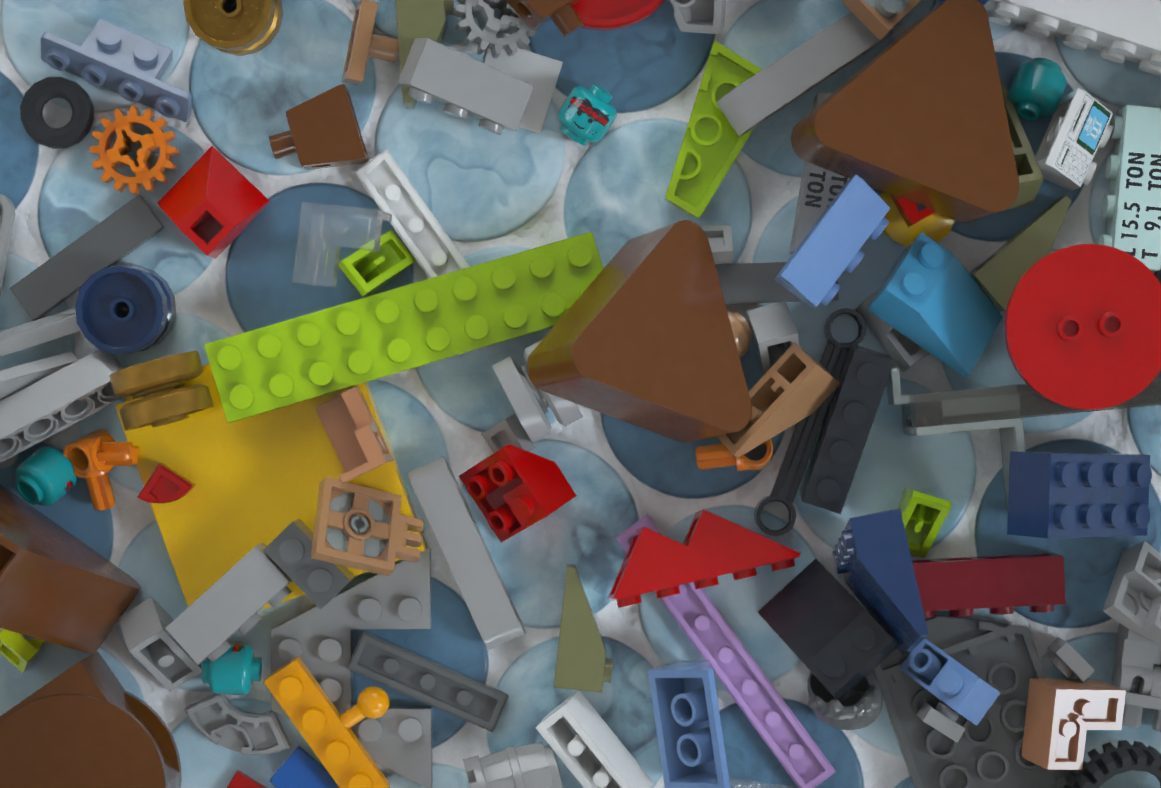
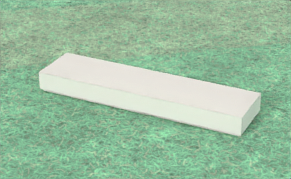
(410, 216)

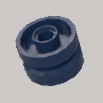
(149, 302)

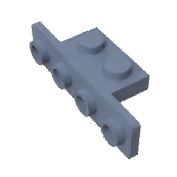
(121, 64)

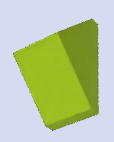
(375, 269)
(922, 519)

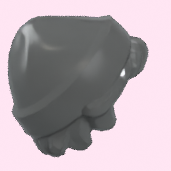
(853, 711)

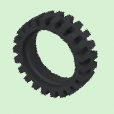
(1115, 761)

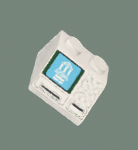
(1073, 139)

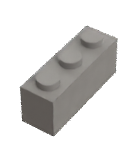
(464, 86)
(230, 606)

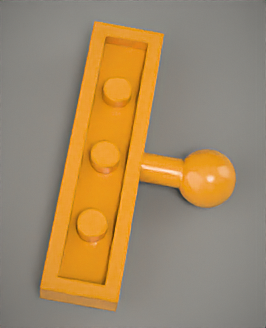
(327, 729)

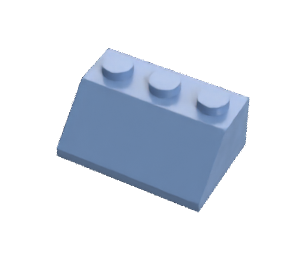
(834, 243)
(688, 725)

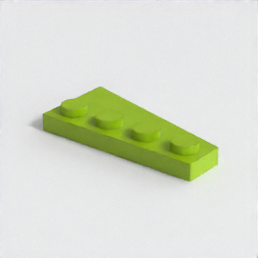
(709, 139)

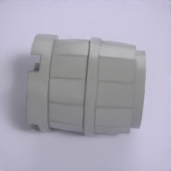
(515, 767)

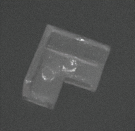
(328, 229)

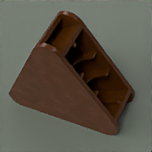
(923, 119)
(651, 341)
(55, 582)

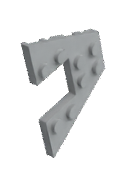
(324, 643)

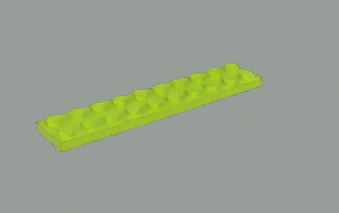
(401, 328)

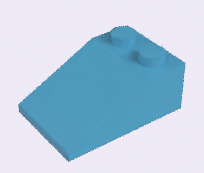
(937, 305)

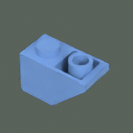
(949, 681)

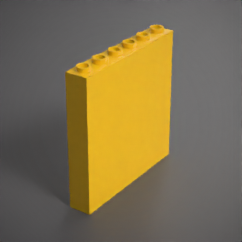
(247, 481)

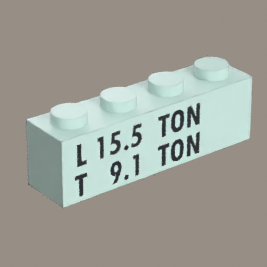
(1135, 185)

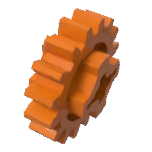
(118, 157)

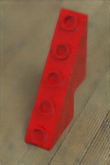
(708, 551)

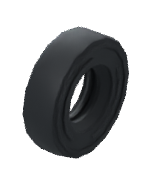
(32, 112)

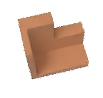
(354, 434)
(1060, 716)

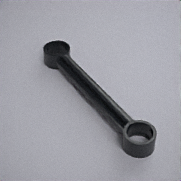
(808, 429)

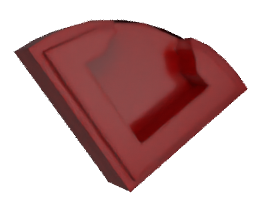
(165, 486)

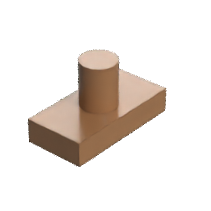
(366, 44)

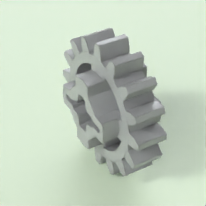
(490, 26)

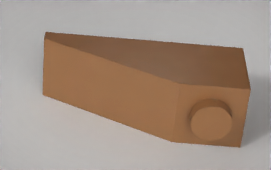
(782, 398)

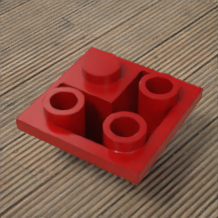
(213, 203)
(516, 489)

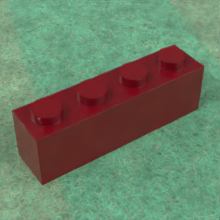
(991, 583)

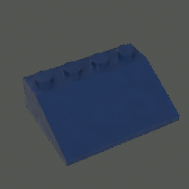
(882, 575)

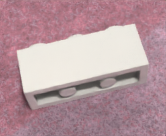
(590, 747)

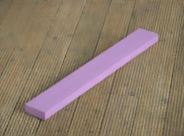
(743, 678)

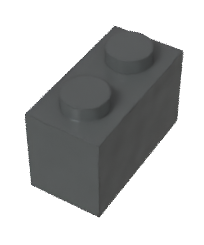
(316, 578)

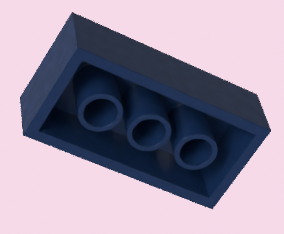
(1078, 494)

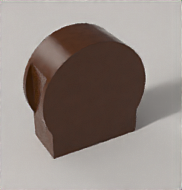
(86, 735)

